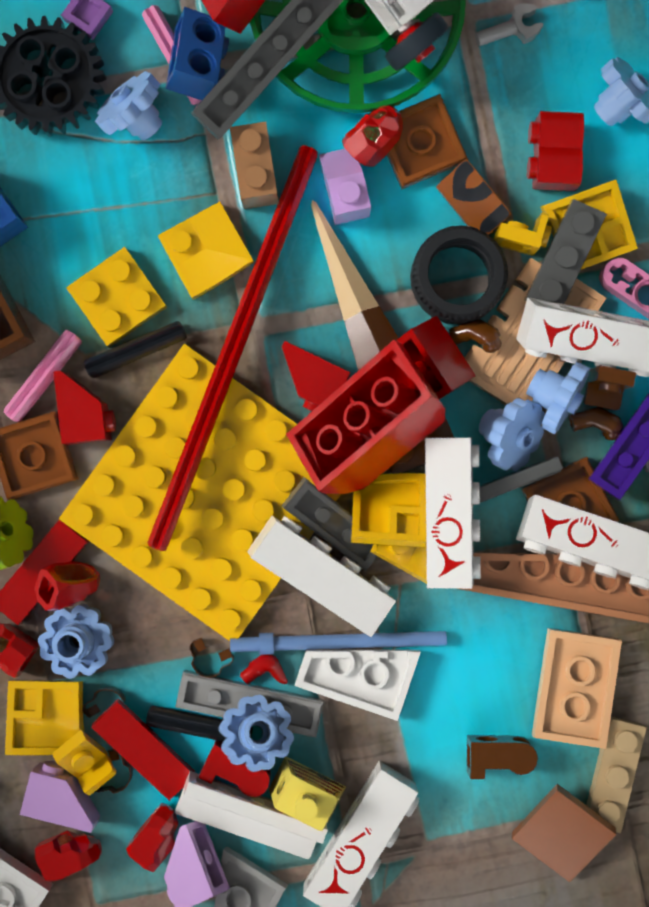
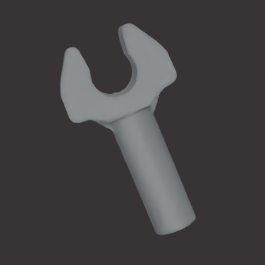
(512, 27)

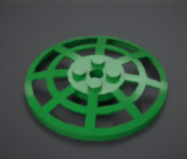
(358, 38)

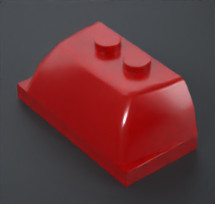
(367, 423)

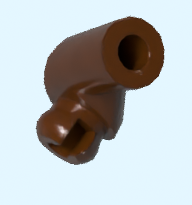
(478, 331)
(607, 422)

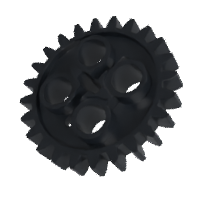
(78, 81)

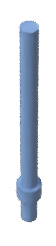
(268, 643)

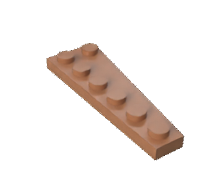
(559, 584)

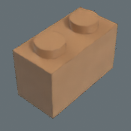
(254, 165)

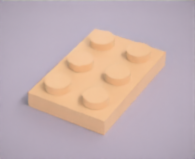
(576, 688)

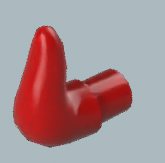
(264, 664)

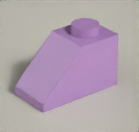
(345, 186)
(58, 798)
(194, 867)

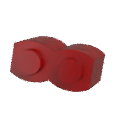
(557, 151)

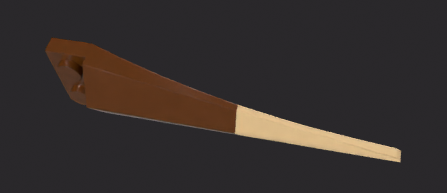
(365, 323)

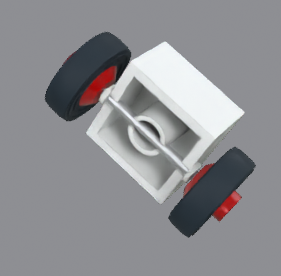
(417, 39)

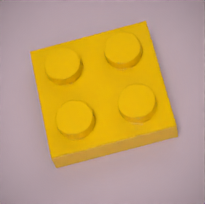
(116, 297)

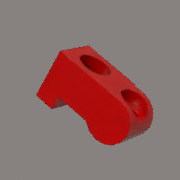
(250, 783)

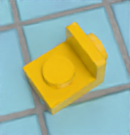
(518, 238)
(85, 761)

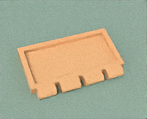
(510, 369)

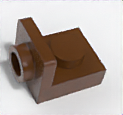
(606, 387)

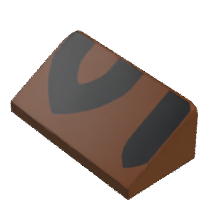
(473, 198)

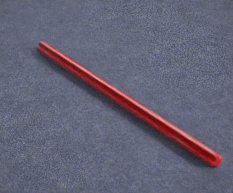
(232, 349)

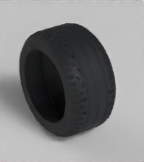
(480, 244)

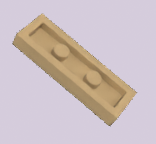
(616, 771)

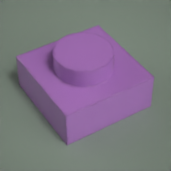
(87, 15)

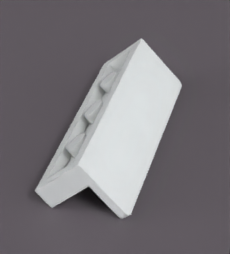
(246, 816)

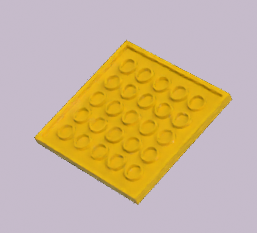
(236, 490)

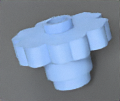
(625, 95)
(132, 108)
(558, 394)
(513, 433)
(92, 635)
(275, 736)

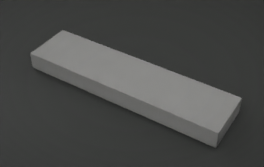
(218, 694)

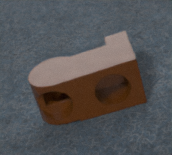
(499, 753)

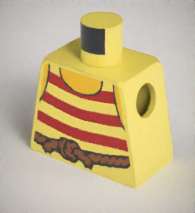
(305, 794)

